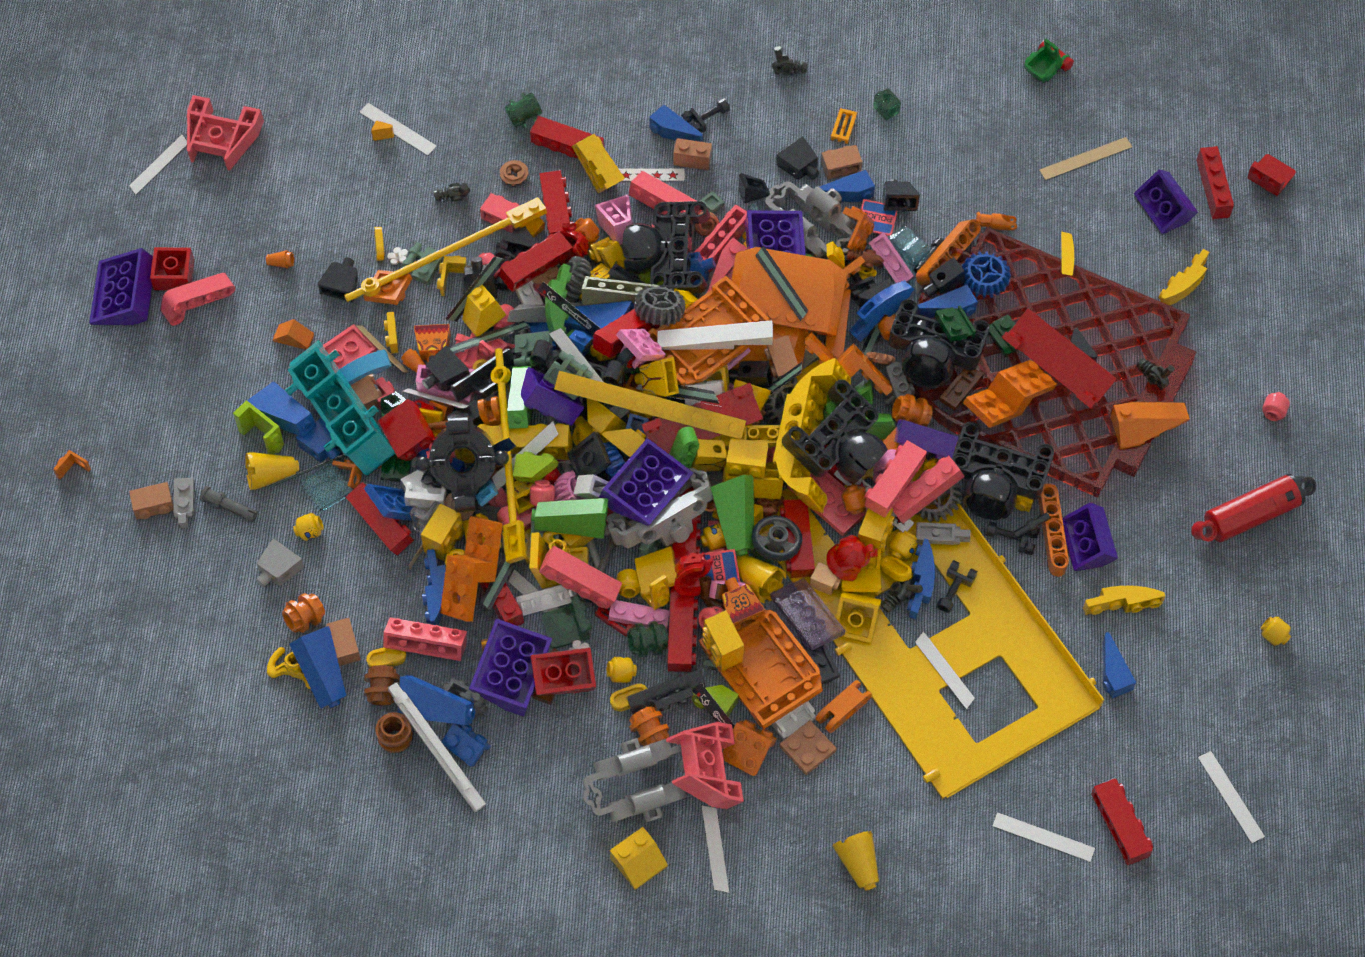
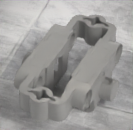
(820, 206)
(663, 528)
(631, 760)

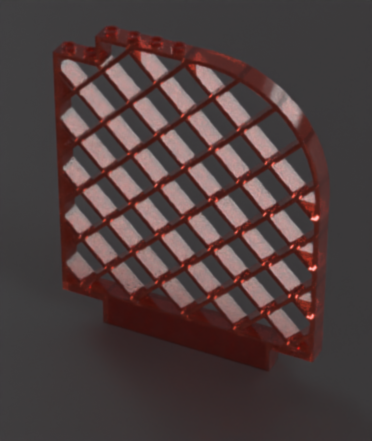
(1174, 354)

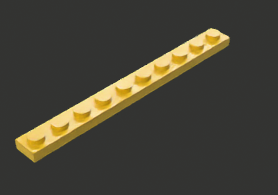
(650, 404)

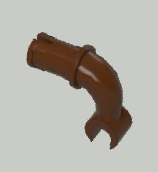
(705, 583)

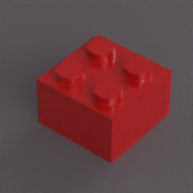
(171, 267)

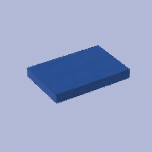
(389, 501)

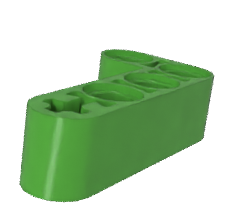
(685, 446)

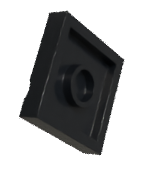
(589, 456)

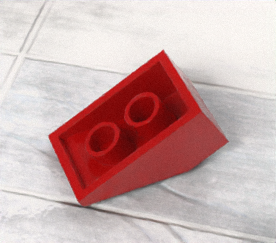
(563, 672)

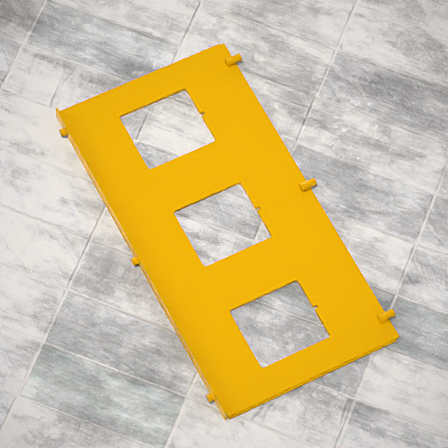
(999, 625)

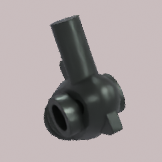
(785, 65)
(454, 192)
(1155, 374)
(899, 592)

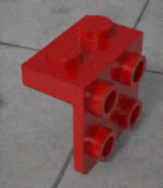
(1271, 174)

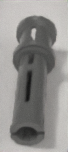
(220, 500)

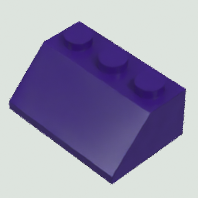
(1165, 201)
(540, 394)
(926, 438)
(1089, 538)

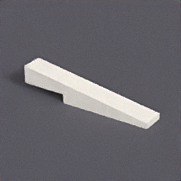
(717, 336)

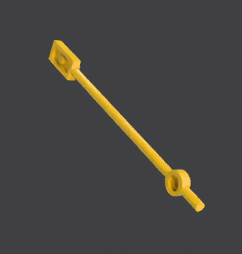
(516, 217)
(514, 531)

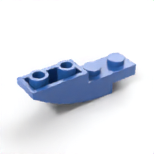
(883, 303)
(923, 575)
(434, 589)

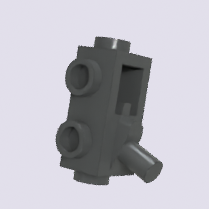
(899, 383)
(462, 689)

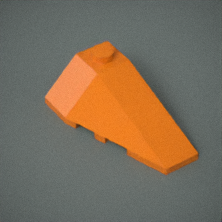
(1145, 420)

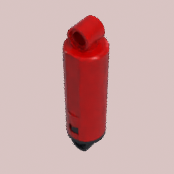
(1254, 508)

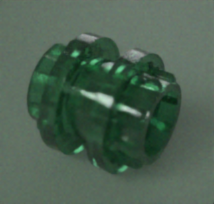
(523, 109)
(646, 639)

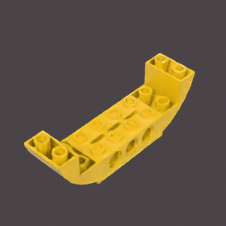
(805, 410)

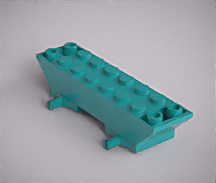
(340, 408)

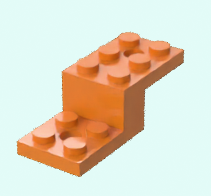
(851, 361)
(1010, 393)
(467, 570)

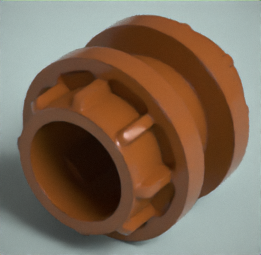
(380, 679)
(396, 742)

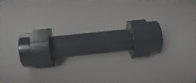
(935, 244)

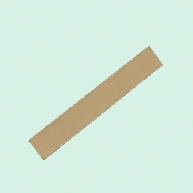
(1085, 158)

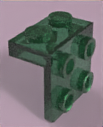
(567, 624)

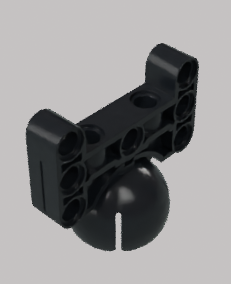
(656, 247)
(931, 349)
(543, 357)
(849, 447)
(995, 481)

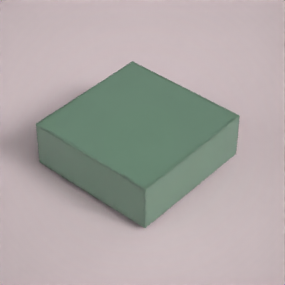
(713, 202)

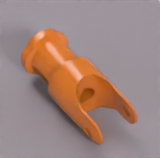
(997, 221)

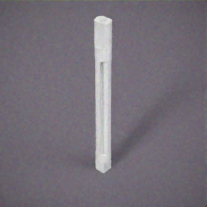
(436, 748)

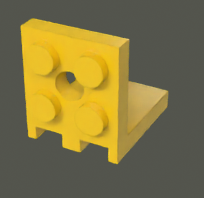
(538, 553)

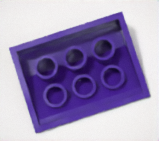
(775, 230)
(122, 289)
(645, 483)
(506, 666)

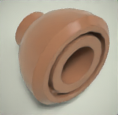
(706, 229)

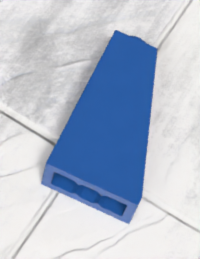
(600, 314)
(283, 410)
(320, 666)
(437, 703)

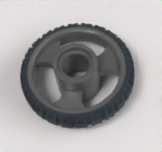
(779, 531)

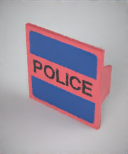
(883, 219)
(724, 565)

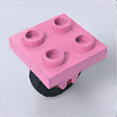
(637, 349)

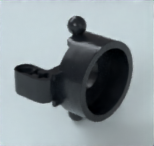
(463, 485)

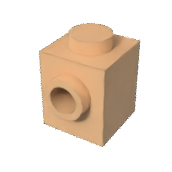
(824, 579)

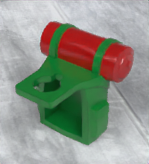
(1047, 61)

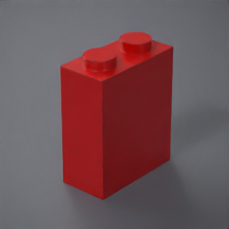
(407, 430)

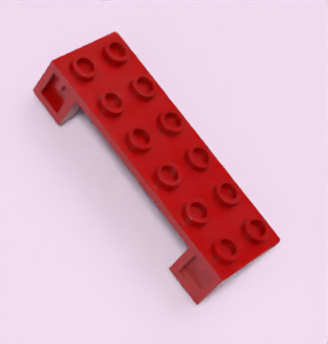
(1060, 358)
(735, 403)

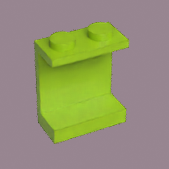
(249, 416)

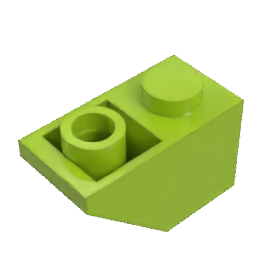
(532, 467)
(723, 696)

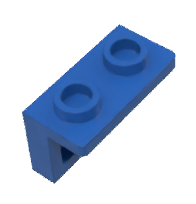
(465, 743)

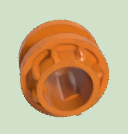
(913, 411)
(300, 614)
(648, 726)

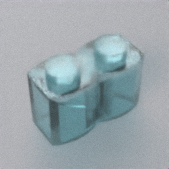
(908, 245)

